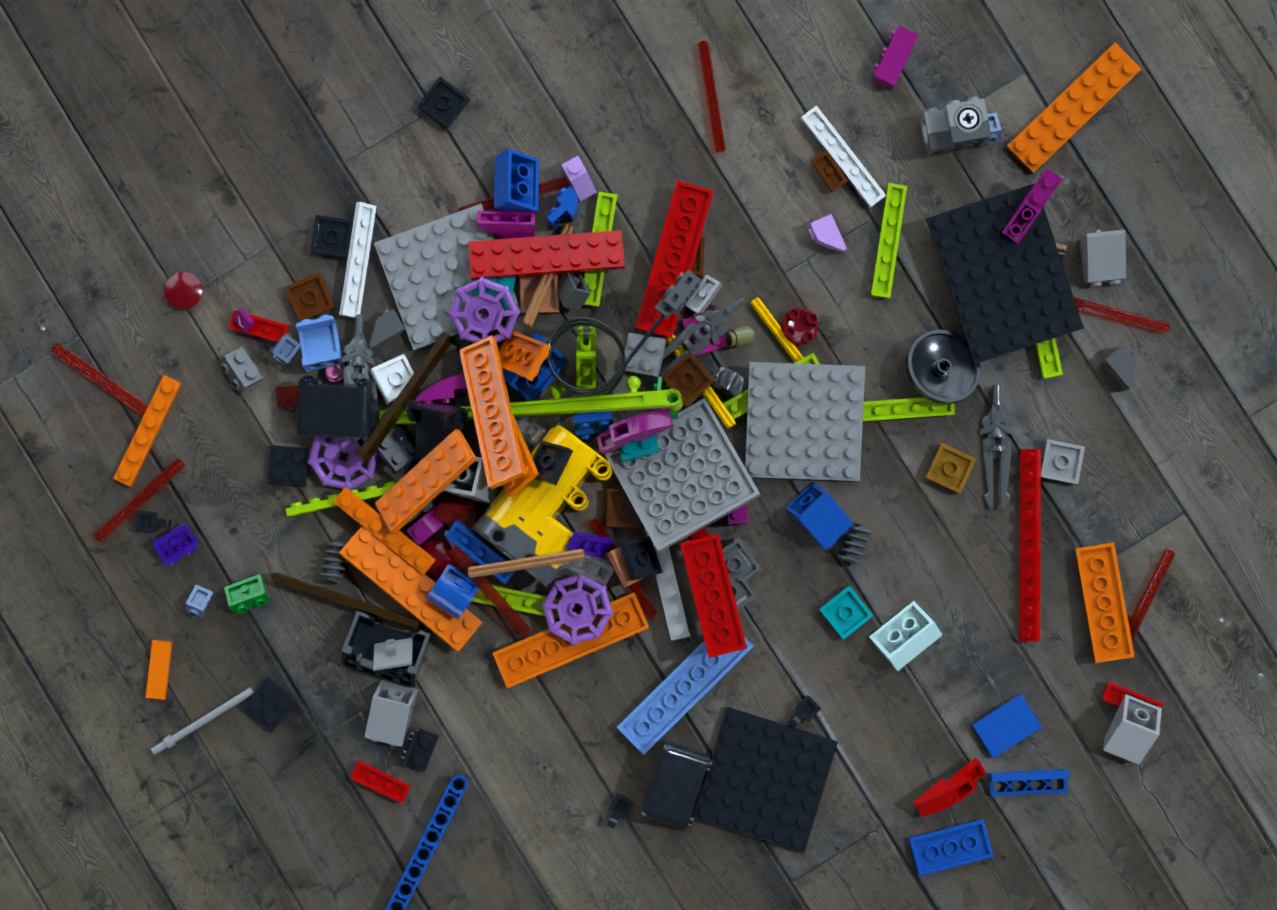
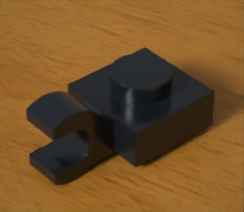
(149, 521)
(806, 710)
(620, 807)

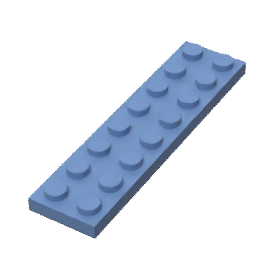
(677, 695)

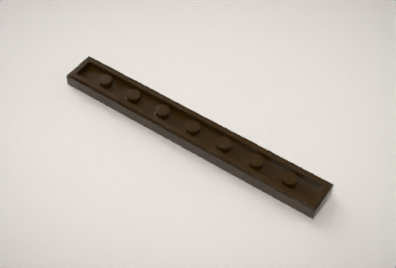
(404, 398)
(346, 600)

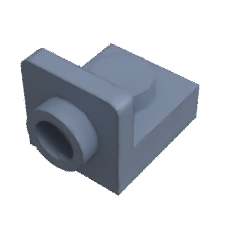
(995, 128)
(285, 349)
(198, 601)

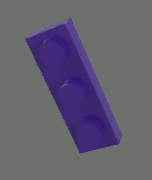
(591, 544)

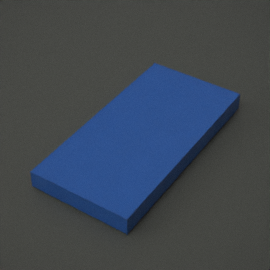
(950, 847)

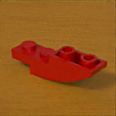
(946, 794)

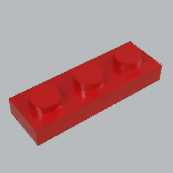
(264, 328)
(1115, 693)
(380, 781)

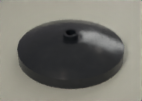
(942, 367)

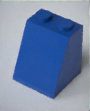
(820, 515)

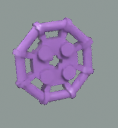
(479, 302)
(338, 466)
(587, 613)

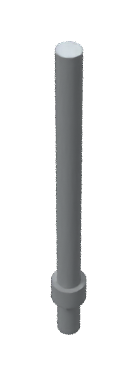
(170, 741)

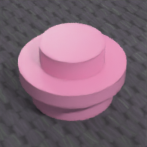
(334, 374)

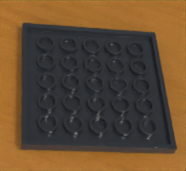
(765, 779)

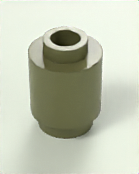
(739, 337)

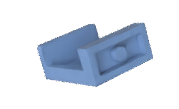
(319, 343)

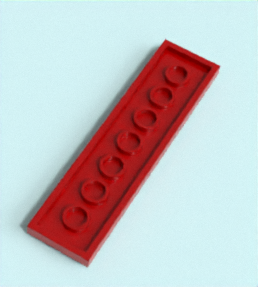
(675, 251)
(546, 255)

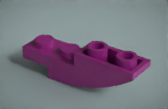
(1032, 205)
(444, 390)
(634, 428)

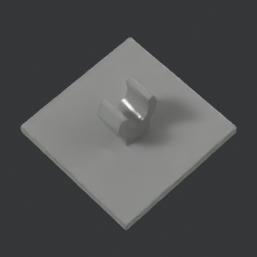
(393, 654)

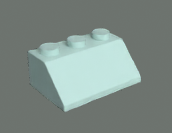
(906, 635)

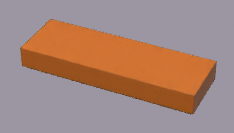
(159, 669)

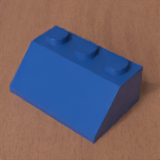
(516, 182)
(532, 389)

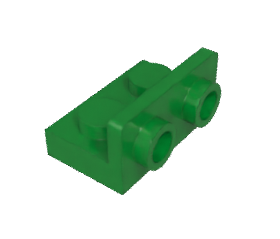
(246, 594)

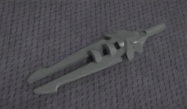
(712, 325)
(357, 354)
(997, 425)

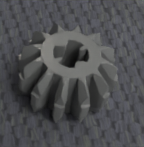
(728, 381)

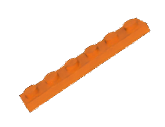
(147, 431)
(376, 525)

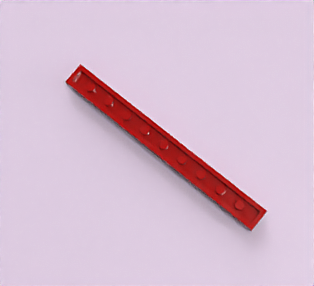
(1030, 545)

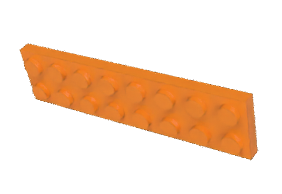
(1073, 108)
(492, 412)
(407, 587)
(548, 651)

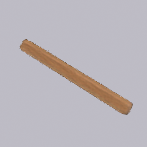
(541, 289)
(526, 563)

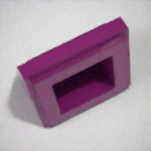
(243, 320)

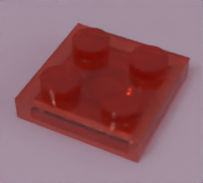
(457, 508)

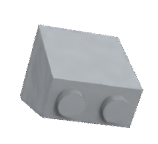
(1103, 257)
(473, 484)
(390, 713)
(1133, 729)

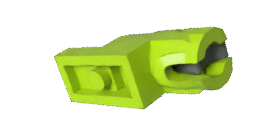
(586, 357)

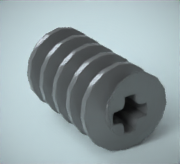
(856, 544)
(333, 562)

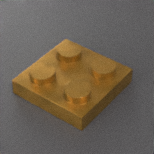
(950, 468)

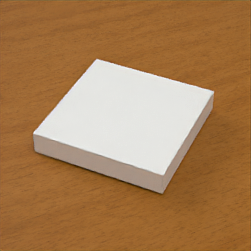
(392, 377)

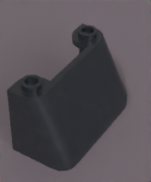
(337, 409)
(433, 426)
(359, 650)
(676, 785)

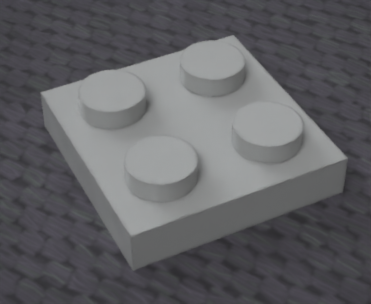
(649, 356)
(1062, 461)

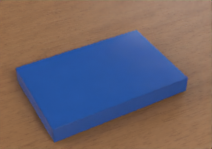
(1006, 726)

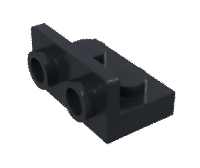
(420, 749)

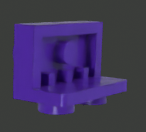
(175, 544)

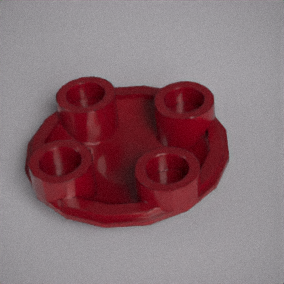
(183, 290)
(800, 326)
(439, 550)

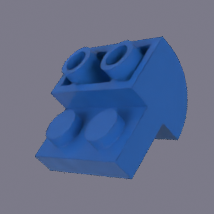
(567, 207)
(591, 424)
(452, 591)

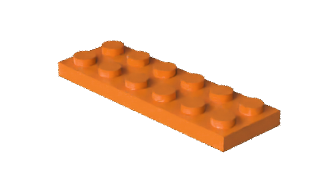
(425, 481)
(1104, 602)

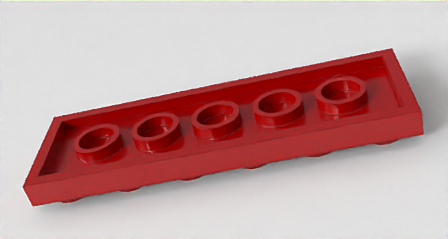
(713, 595)

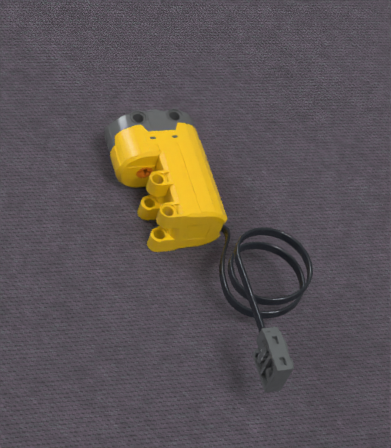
(527, 522)

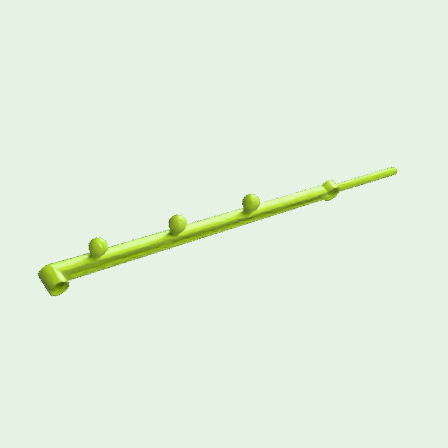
(591, 404)

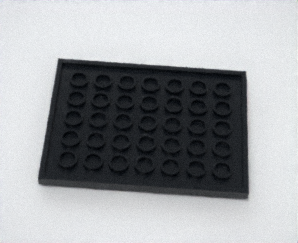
(1001, 288)

